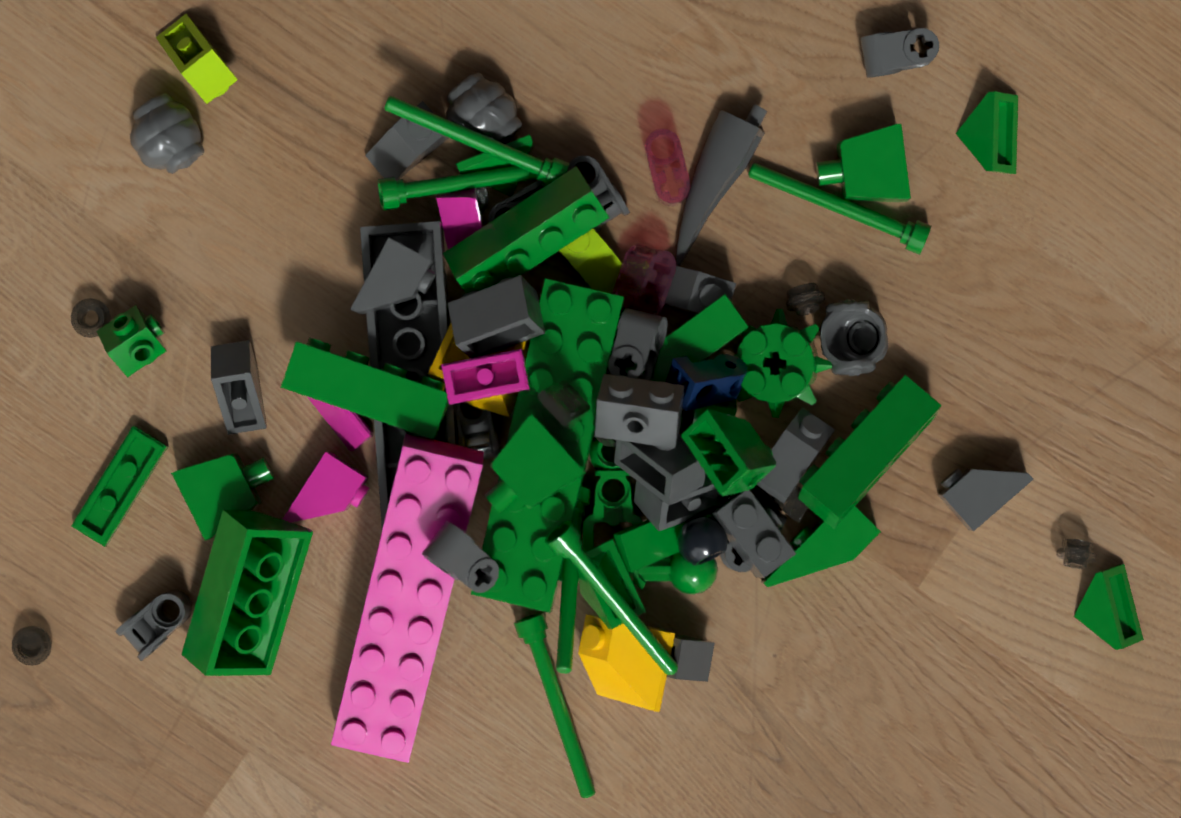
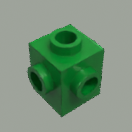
(132, 340)

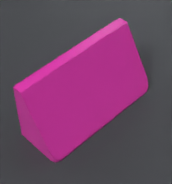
(459, 215)
(485, 376)
(346, 424)

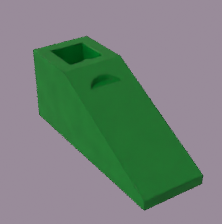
(825, 547)

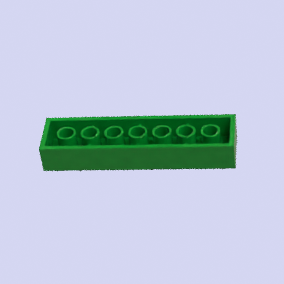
(574, 349)

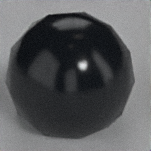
(701, 540)

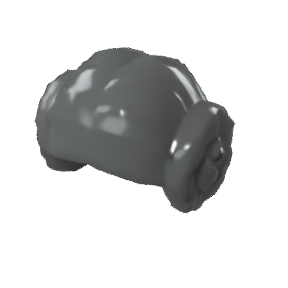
(484, 108)
(166, 134)
(853, 337)

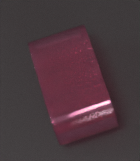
(679, 174)
(645, 278)

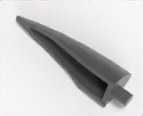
(720, 164)

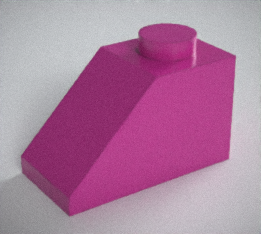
(328, 490)

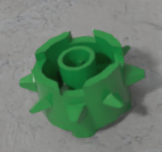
(793, 346)

